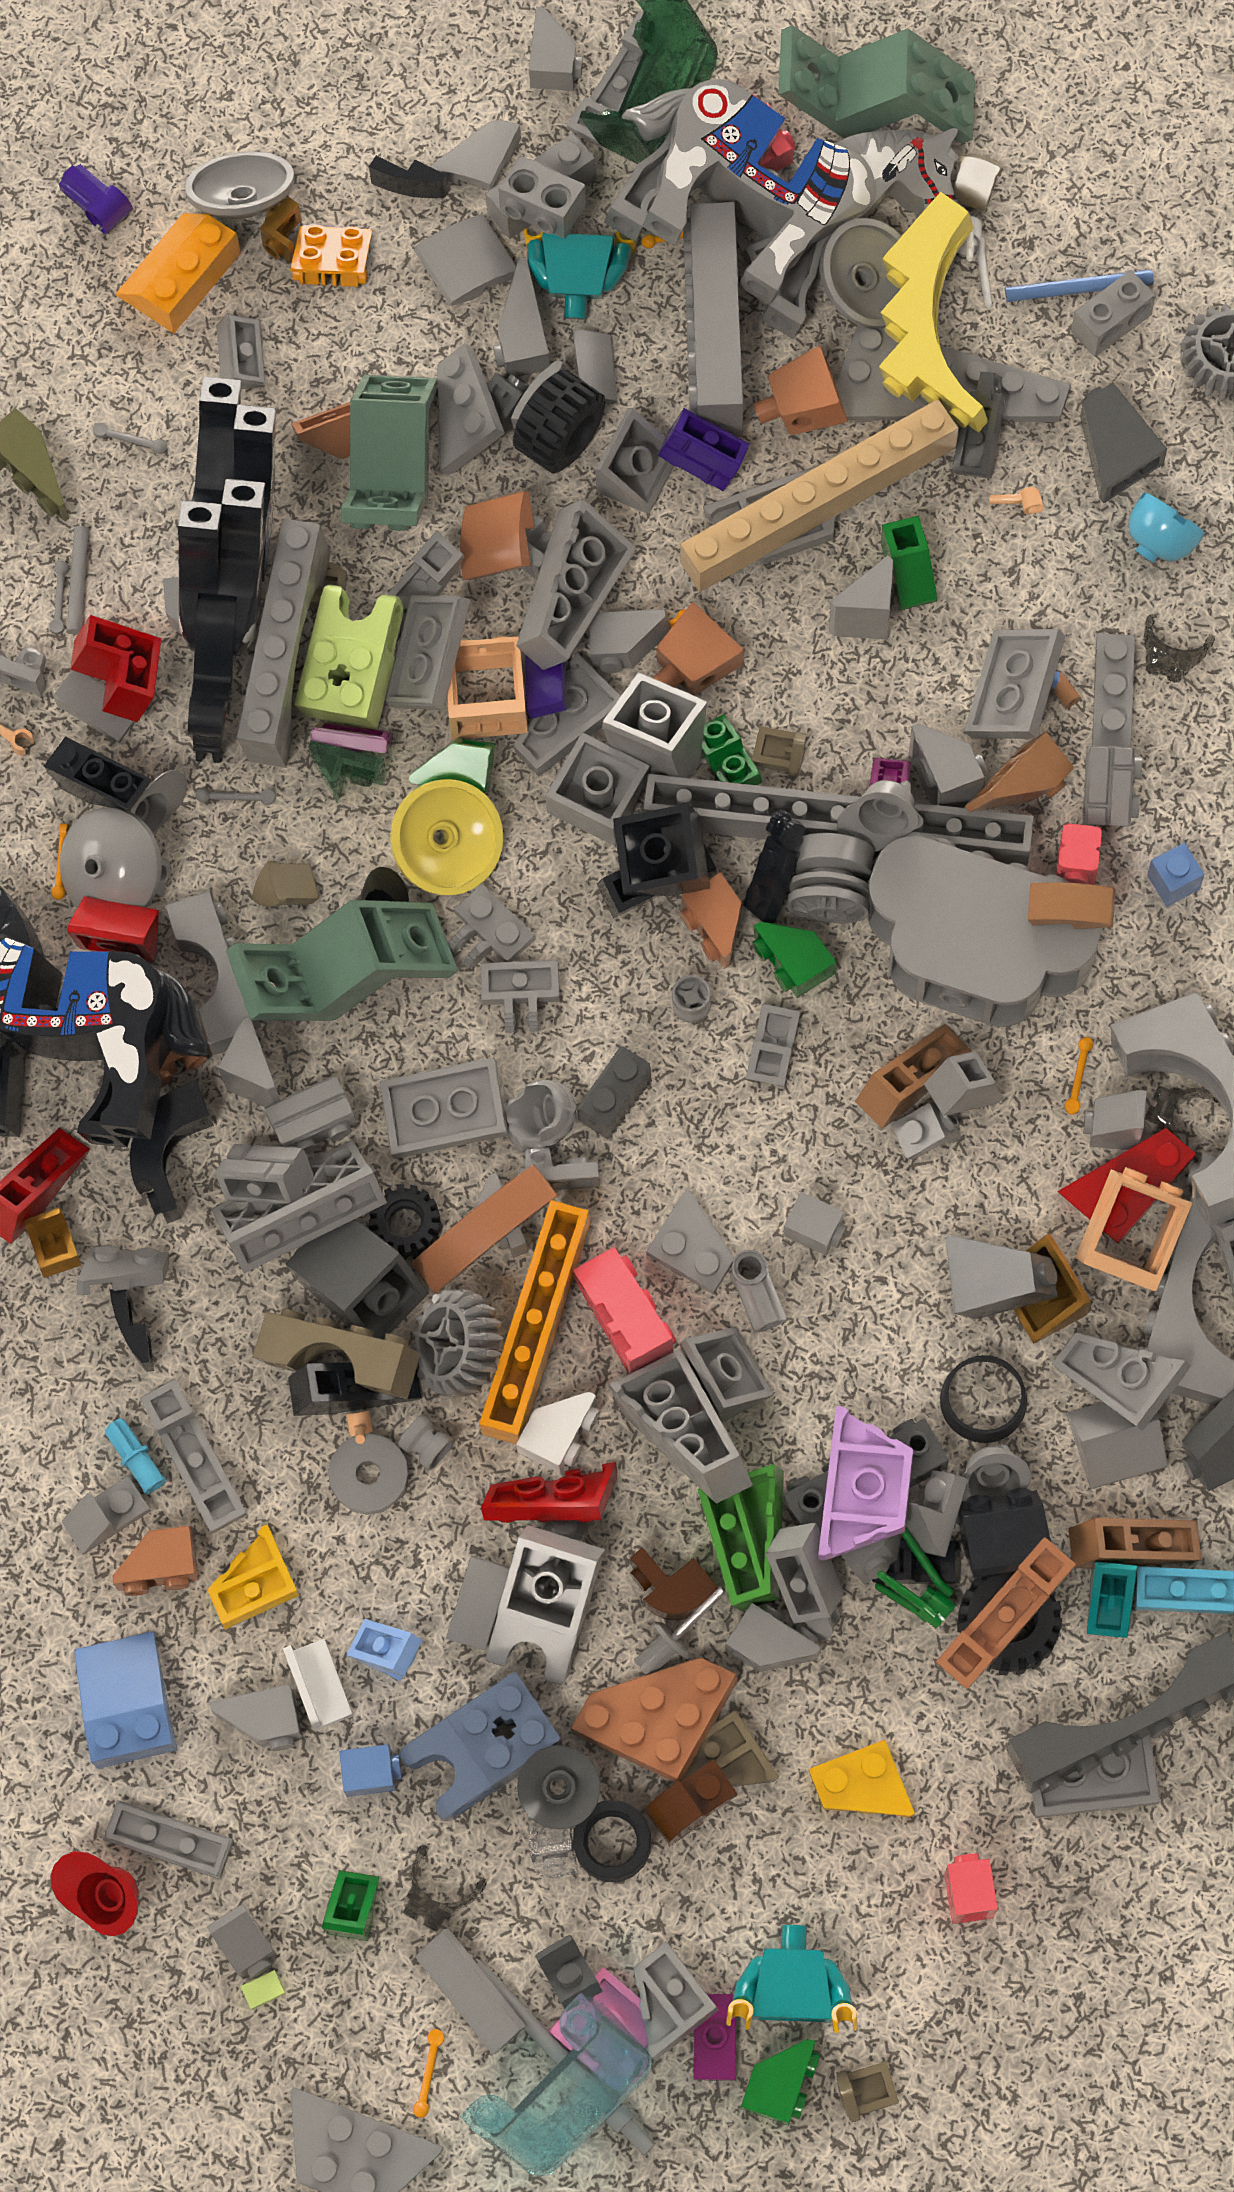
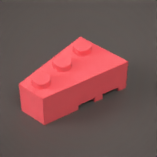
(624, 1310)

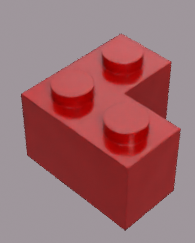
(122, 659)

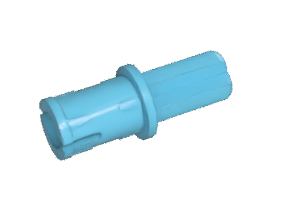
(134, 1456)

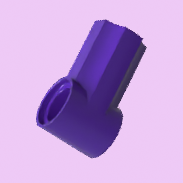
(100, 203)

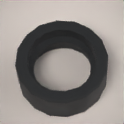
(634, 1863)

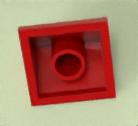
(115, 927)

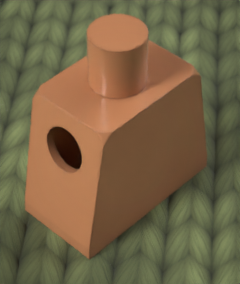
(803, 395)
(696, 652)

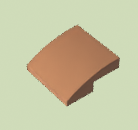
(495, 536)

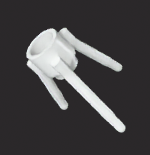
(973, 244)

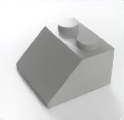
(946, 767)
(596, 787)

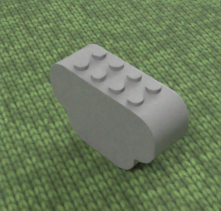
(966, 935)

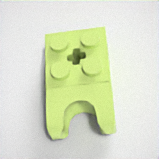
(351, 650)

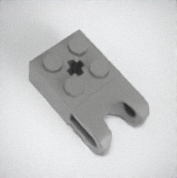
(541, 1612)

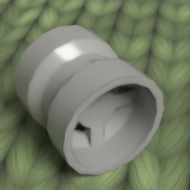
(693, 991)
(422, 1440)

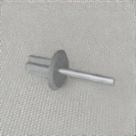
(670, 1641)

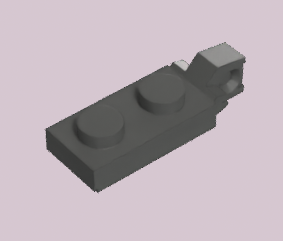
(975, 450)

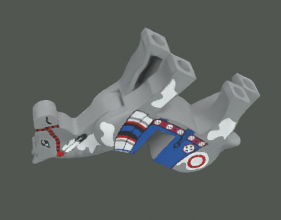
(717, 145)

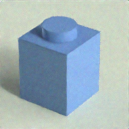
(1175, 874)
(369, 1770)

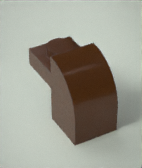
(674, 1596)
(690, 1801)

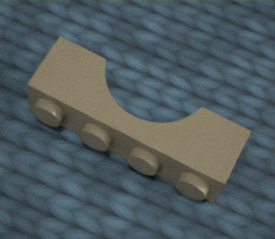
(378, 1364)

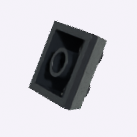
(661, 852)
(1001, 1530)

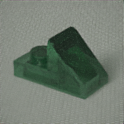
(338, 763)

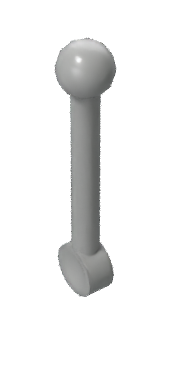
(100, 430)
(57, 626)
(267, 796)

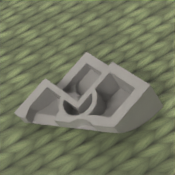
(481, 155)

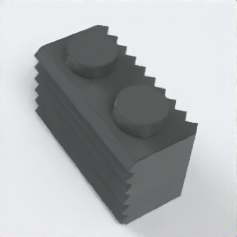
(614, 1092)

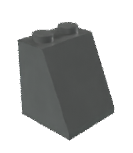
(358, 1278)

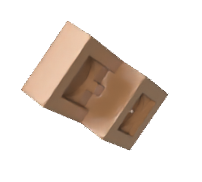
(1071, 903)

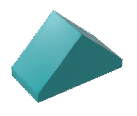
(1110, 1599)

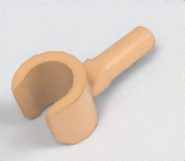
(1028, 497)
(13, 736)
(359, 1425)

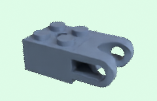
(469, 1744)

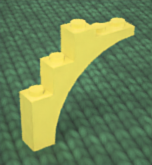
(918, 268)

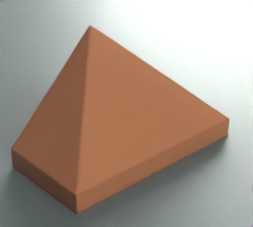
(327, 431)

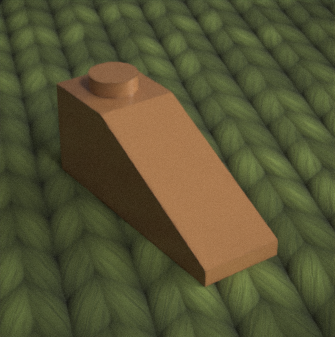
(1029, 773)
(901, 1082)
(1134, 1542)

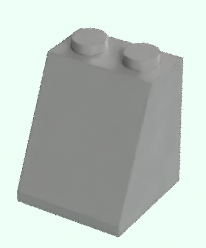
(658, 726)

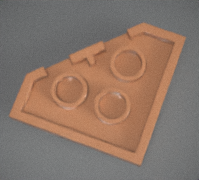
(659, 1716)

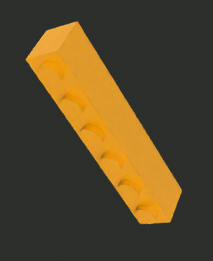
(535, 1322)

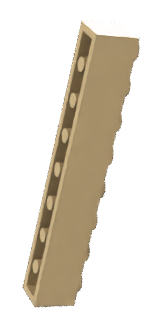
(818, 495)

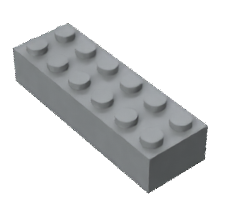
(713, 315)

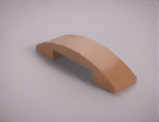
(484, 1228)
(1006, 1613)

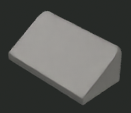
(241, 350)
(595, 362)

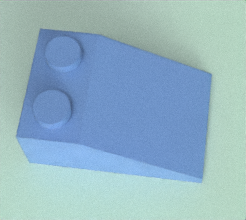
(124, 1700)

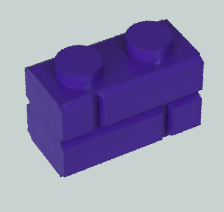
(703, 449)

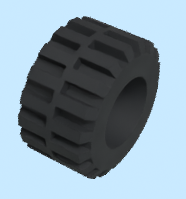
(559, 421)
(1020, 1654)

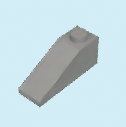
(520, 331)

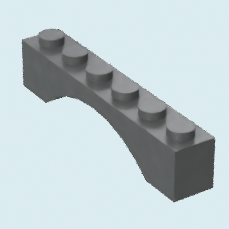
(1056, 1750)

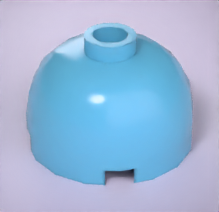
(1162, 530)

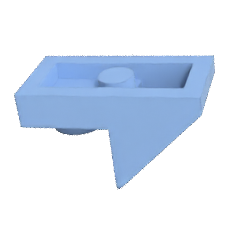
(384, 1648)

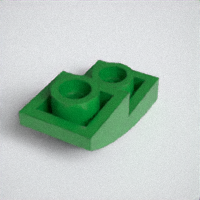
(726, 754)

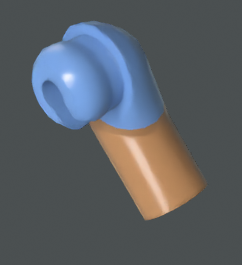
(1064, 690)

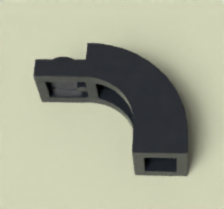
(176, 1117)

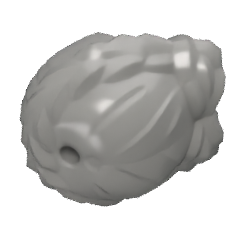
(540, 1115)

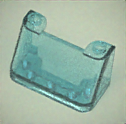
(572, 2098)

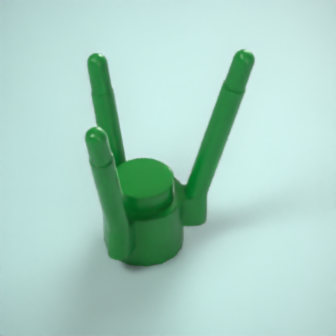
(931, 1605)

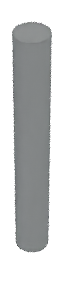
(77, 579)

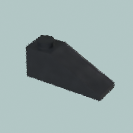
(333, 1390)

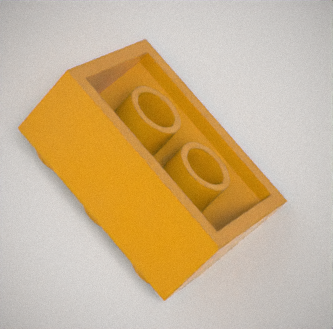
(181, 269)

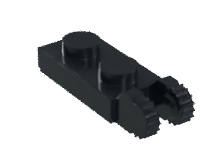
(775, 866)

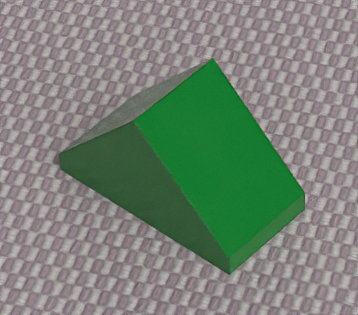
(351, 1906)

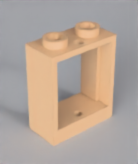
(493, 717)
(1152, 1273)

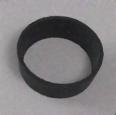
(974, 1434)

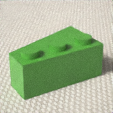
(743, 1532)

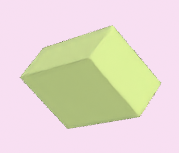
(263, 1990)

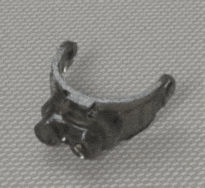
(1171, 661)
(1167, 1103)
(431, 1910)

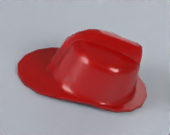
(96, 1892)

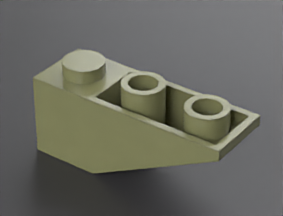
(27, 458)

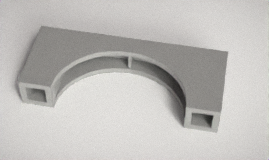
(296, 573)
(1186, 1042)
(1174, 1325)

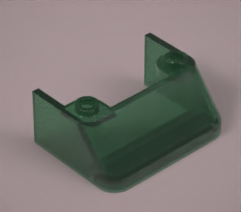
(674, 57)

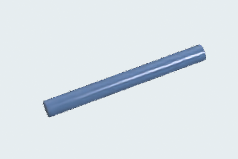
(1068, 287)

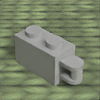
(806, 1583)

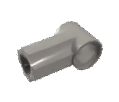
(757, 1294)

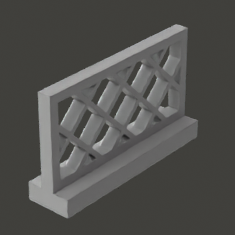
(314, 1214)

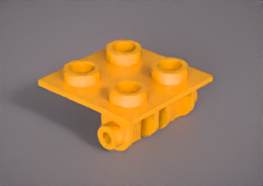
(331, 252)

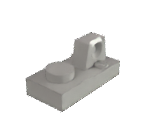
(25, 671)
(572, 1175)

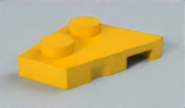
(253, 1582)
(862, 1783)

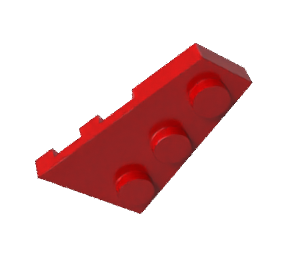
(1158, 1157)
(566, 1498)

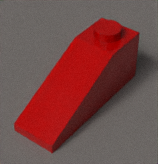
(36, 1181)

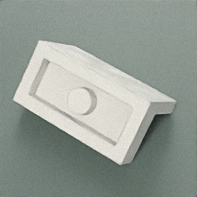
(318, 1684)

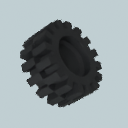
(413, 1200)

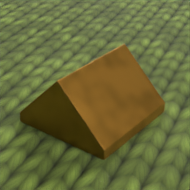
(1056, 1313)

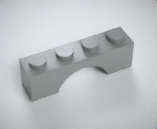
(198, 930)

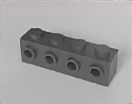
(807, 1497)

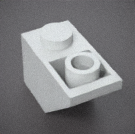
(555, 1430)

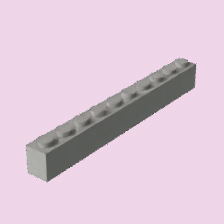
(746, 810)

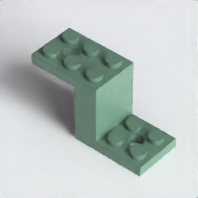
(876, 84)
(389, 451)
(341, 961)

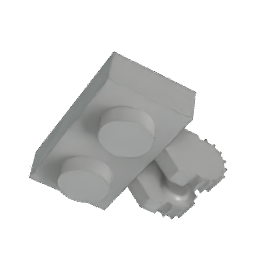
(493, 925)
(520, 983)

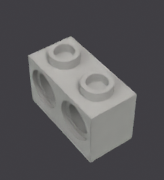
(545, 190)
(1113, 313)

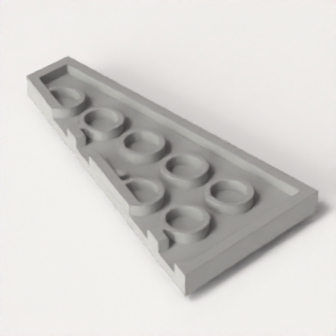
(865, 398)

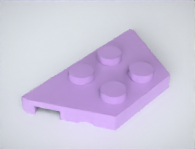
(864, 1487)

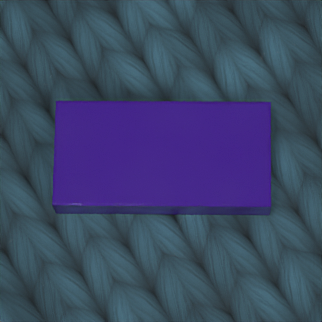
(545, 689)

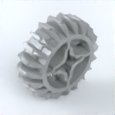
(1198, 346)
(457, 1342)

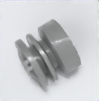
(831, 879)

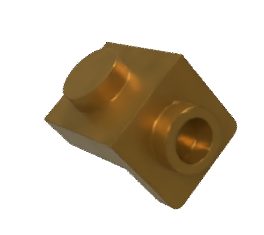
(277, 226)
(52, 1242)

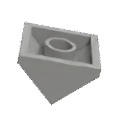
(631, 464)
(864, 605)
(246, 1068)
(726, 1371)
(1113, 1446)

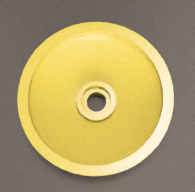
(470, 837)

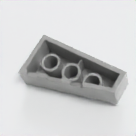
(573, 582)
(681, 1422)

